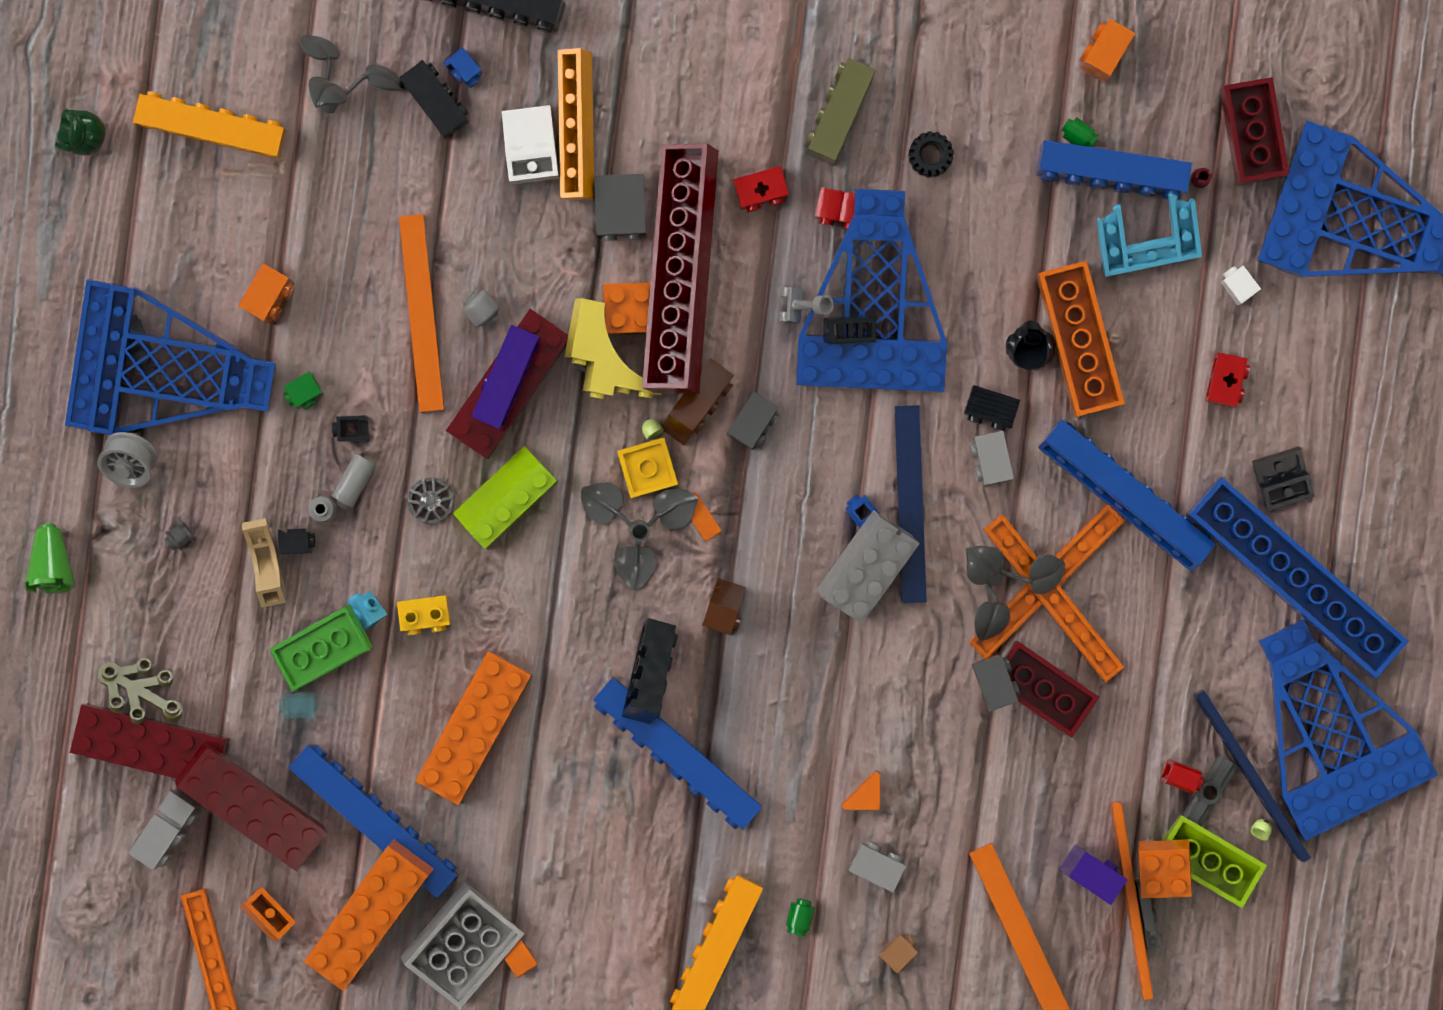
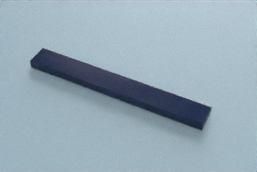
(910, 499)
(1251, 776)

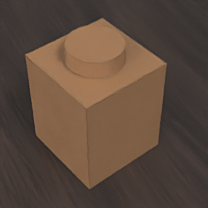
(899, 951)

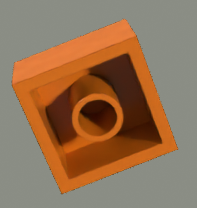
(1109, 46)
(267, 294)
(626, 307)
(1165, 869)

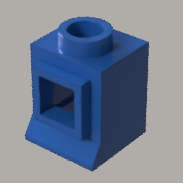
(856, 502)

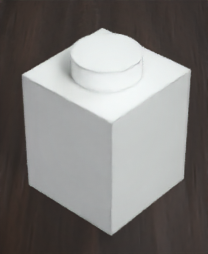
(1239, 284)

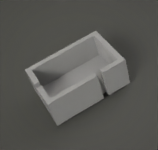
(166, 830)

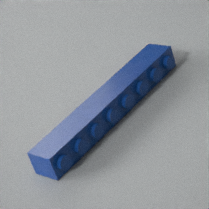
(1127, 495)
(682, 757)
(367, 813)

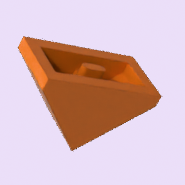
(866, 795)

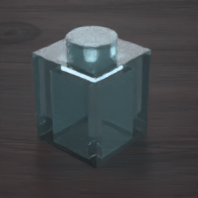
(298, 705)

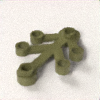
(137, 689)

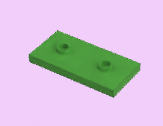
(321, 648)

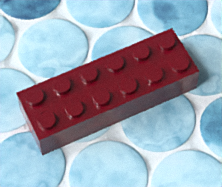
(485, 438)
(143, 746)
(250, 806)

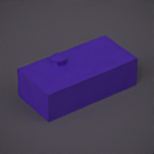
(506, 377)
(1093, 874)

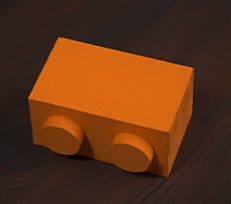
(267, 914)

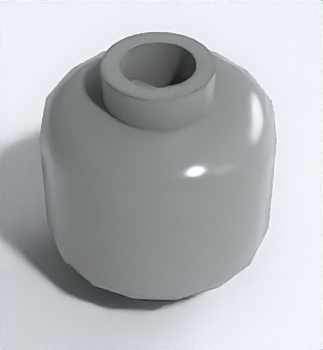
(480, 308)

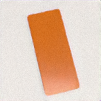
(704, 521)

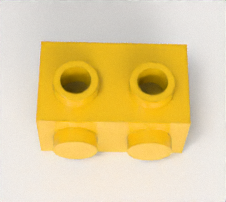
(424, 613)

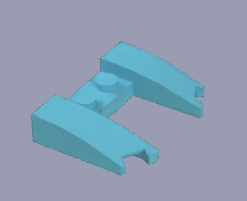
(1122, 258)

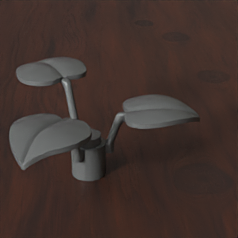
(329, 95)
(637, 564)
(985, 567)

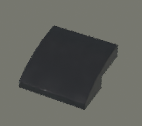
(1283, 478)

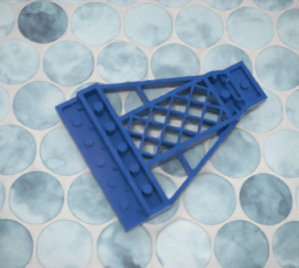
(1306, 200)
(103, 355)
(888, 361)
(1357, 783)

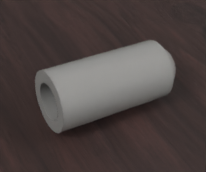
(353, 481)
(331, 509)

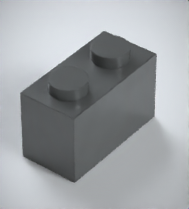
(753, 420)
(995, 682)

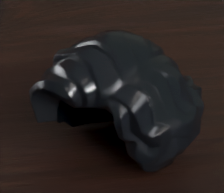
(1030, 346)

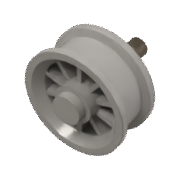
(127, 459)

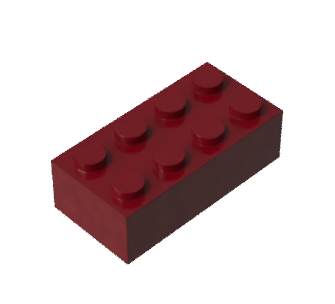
(1254, 131)
(1049, 690)

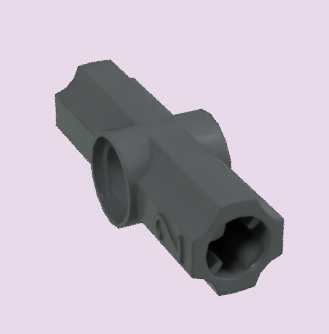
(1218, 777)

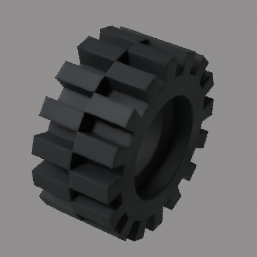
(941, 143)

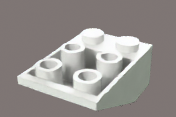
(530, 145)

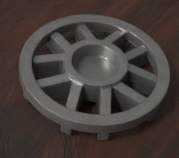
(430, 500)

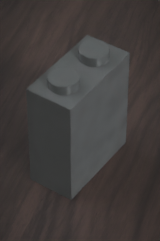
(620, 206)

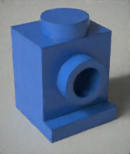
(464, 68)

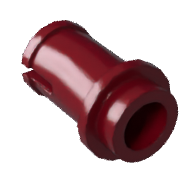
(1200, 183)

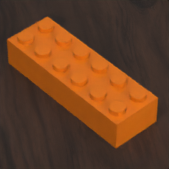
(1080, 339)
(473, 727)
(368, 915)

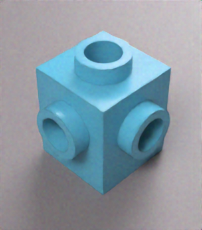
(367, 609)

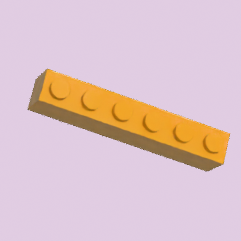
(576, 124)
(210, 126)
(718, 944)

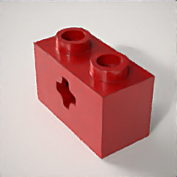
(747, 185)
(1217, 390)

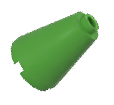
(49, 562)

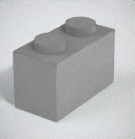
(991, 458)
(876, 866)

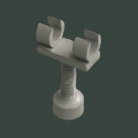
(820, 305)

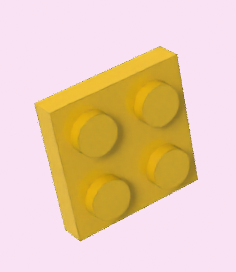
(647, 467)

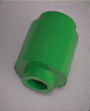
(1079, 133)
(800, 917)

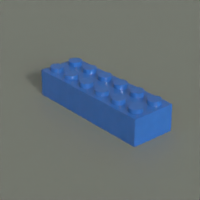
(1112, 169)

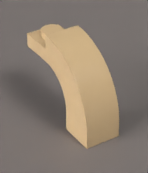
(265, 562)

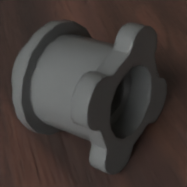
(179, 536)

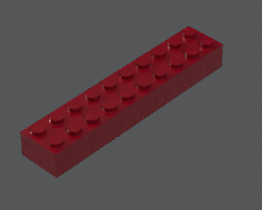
(680, 268)

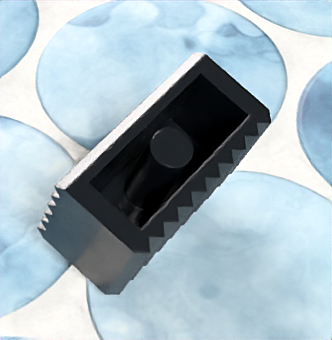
(991, 407)

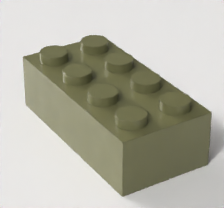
(842, 107)

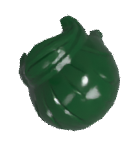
(80, 132)

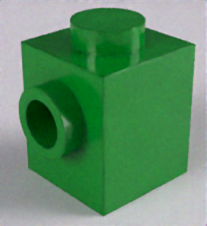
(303, 391)

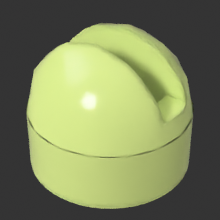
(651, 429)
(1261, 829)

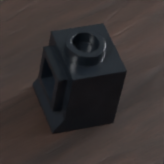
(339, 430)
(296, 541)

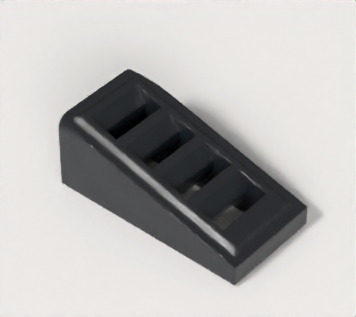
(828, 330)

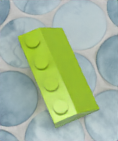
(505, 497)
(1217, 862)

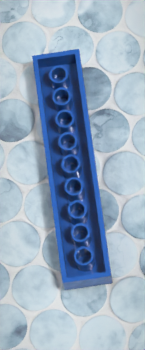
(1297, 578)

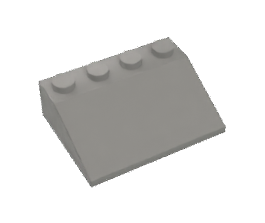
(461, 945)

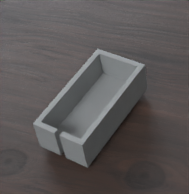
(867, 566)

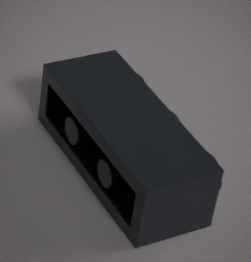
(435, 98)

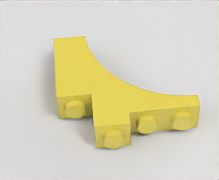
(590, 343)

